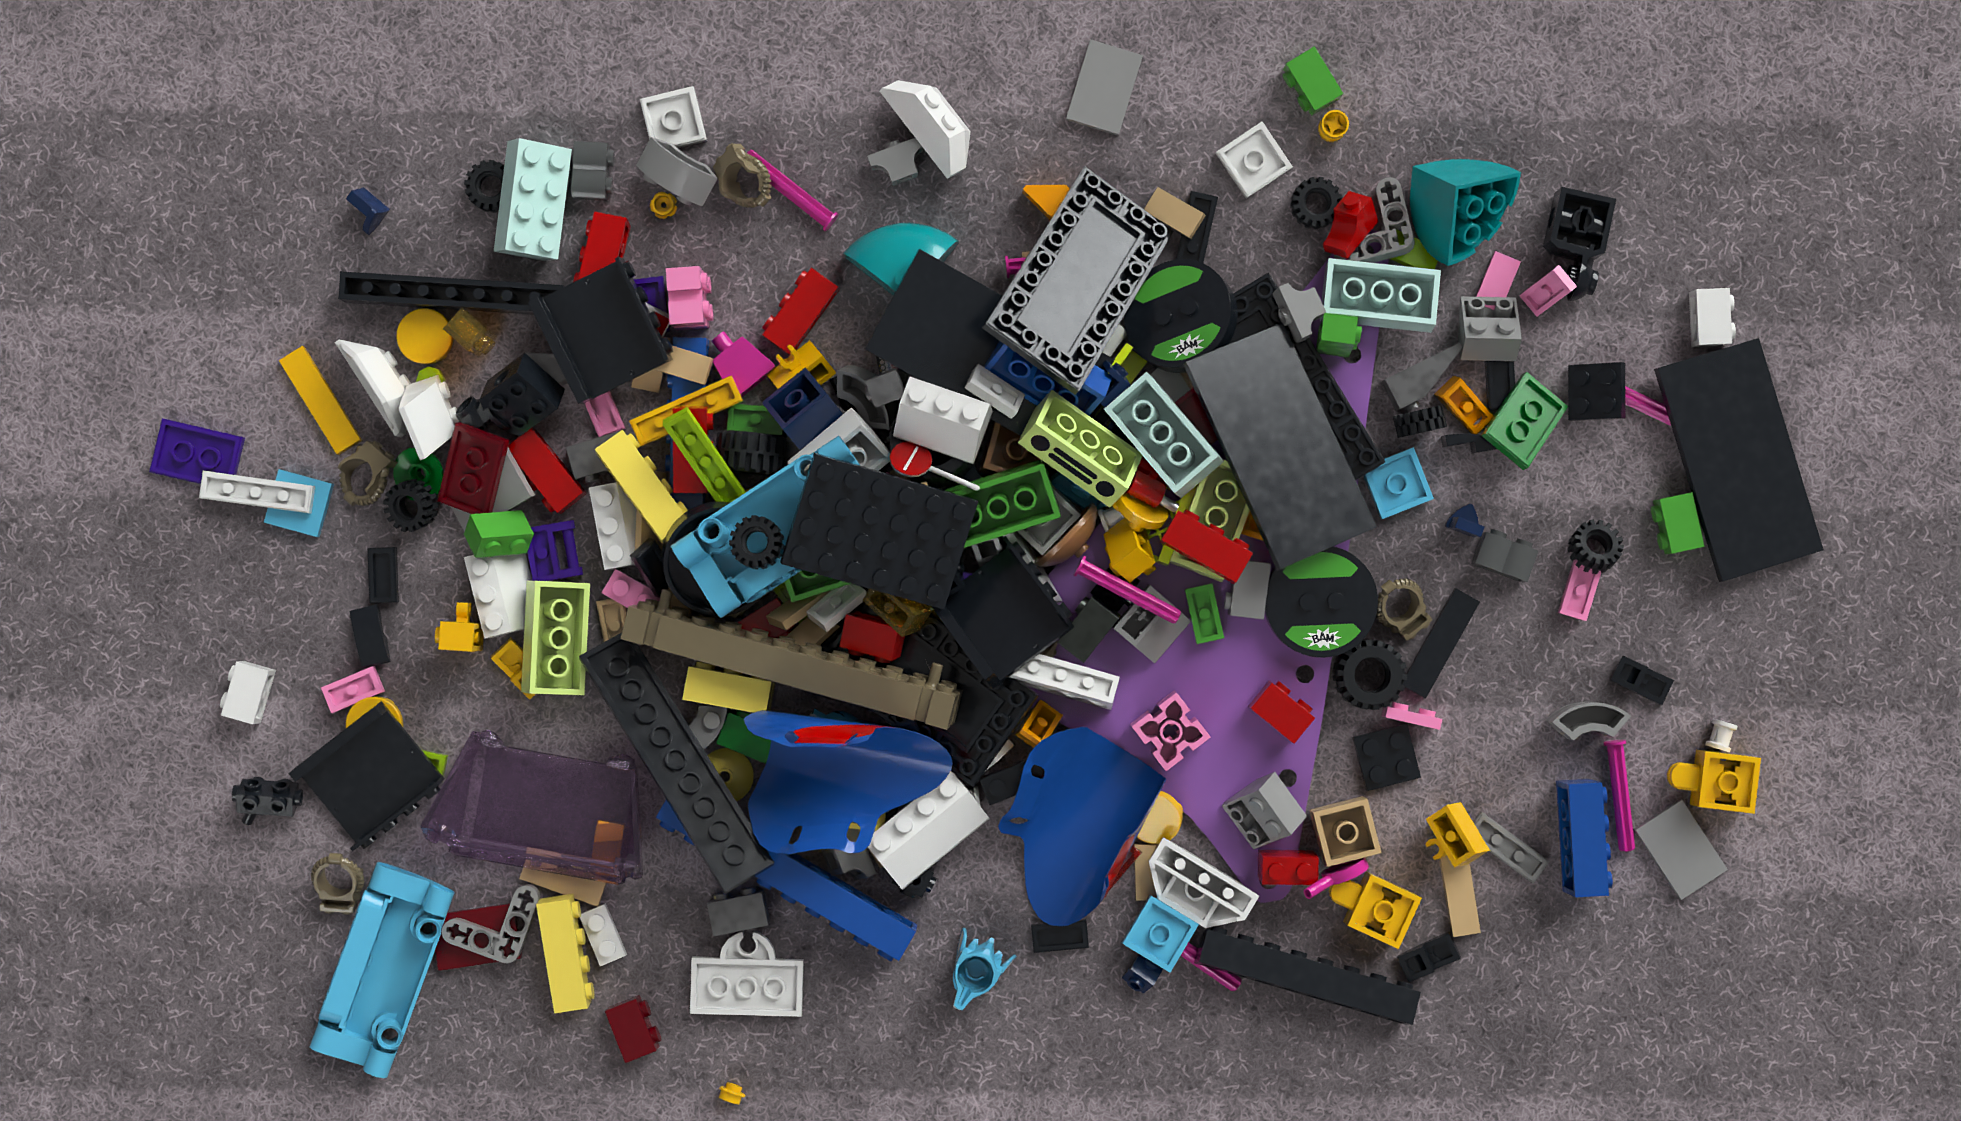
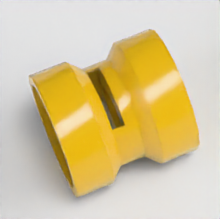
(1335, 121)

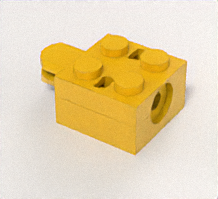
(1713, 780)
(1377, 907)

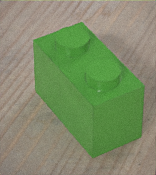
(1312, 81)
(1338, 335)
(1677, 523)
(498, 533)

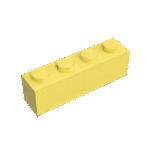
(640, 483)
(564, 953)

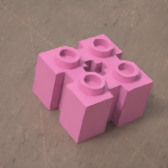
(687, 298)
(1168, 748)

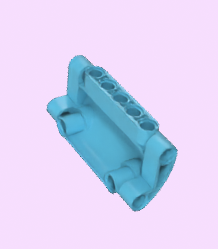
(714, 567)
(381, 968)

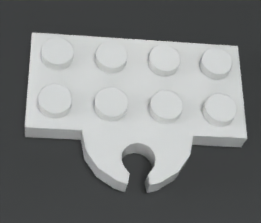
(747, 981)

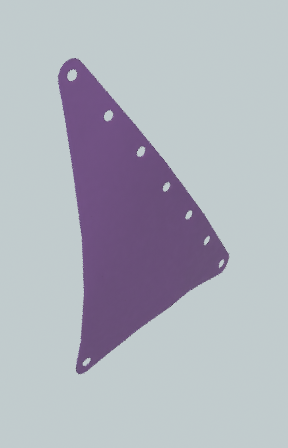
(1214, 676)

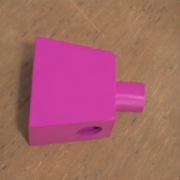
(741, 361)

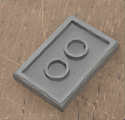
(1104, 87)
(511, 492)
(1680, 849)

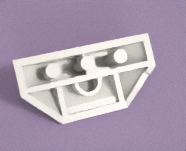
(931, 123)
(380, 380)
(1198, 887)

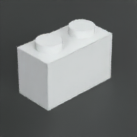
(1711, 317)
(247, 692)

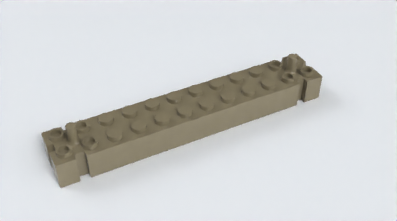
(791, 664)

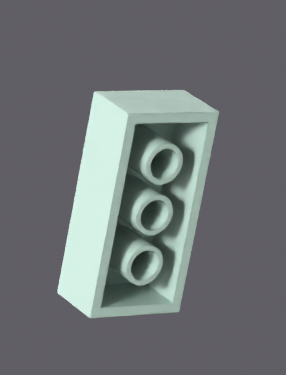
(532, 200)
(1382, 294)
(1163, 435)

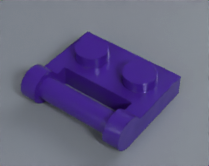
(544, 553)

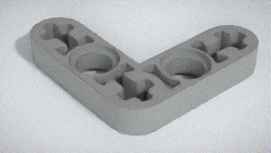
(1387, 238)
(496, 938)

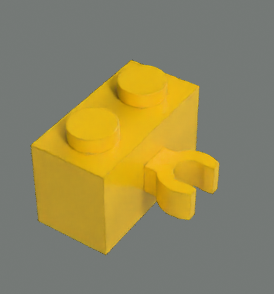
(805, 356)
(1129, 551)
(460, 634)
(1455, 835)

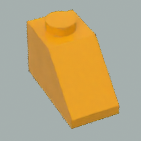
(1046, 197)
(1039, 724)

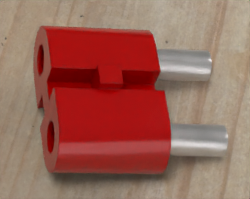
(1150, 487)

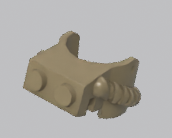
(726, 171)
(380, 463)
(1415, 616)
(333, 898)

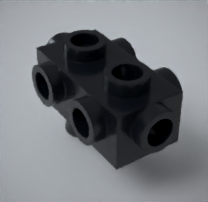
(266, 797)

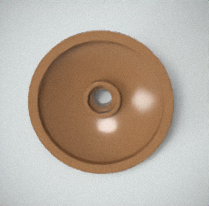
(1072, 541)

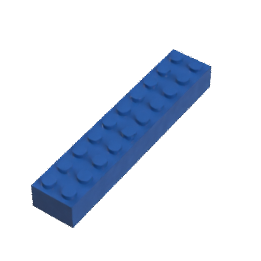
(826, 896)

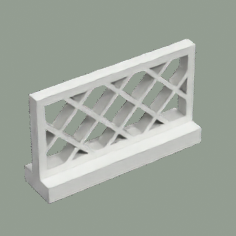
(1069, 680)

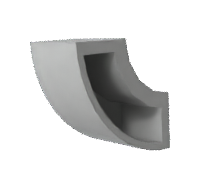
(676, 172)
(852, 388)
(1586, 717)
(708, 723)

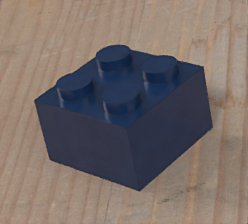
(802, 408)

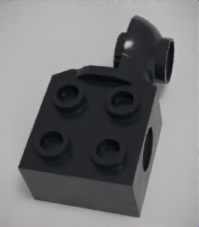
(1579, 232)
(514, 398)

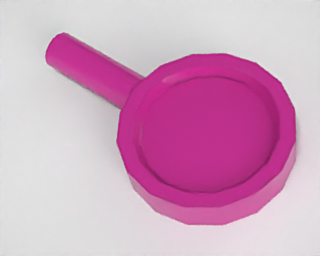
(1337, 874)

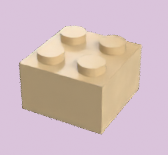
(1345, 831)

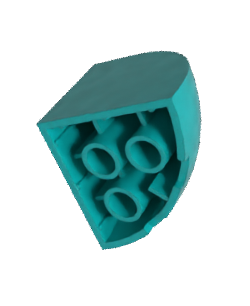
(1459, 204)
(889, 250)

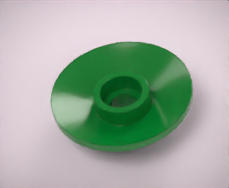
(410, 467)

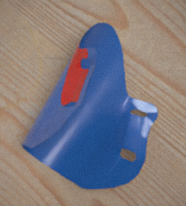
(833, 775)
(1078, 820)

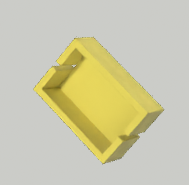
(727, 688)

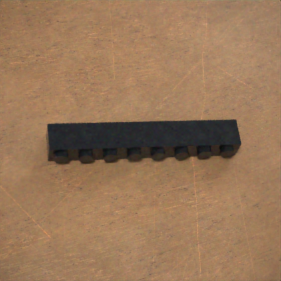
(441, 292)
(1307, 977)

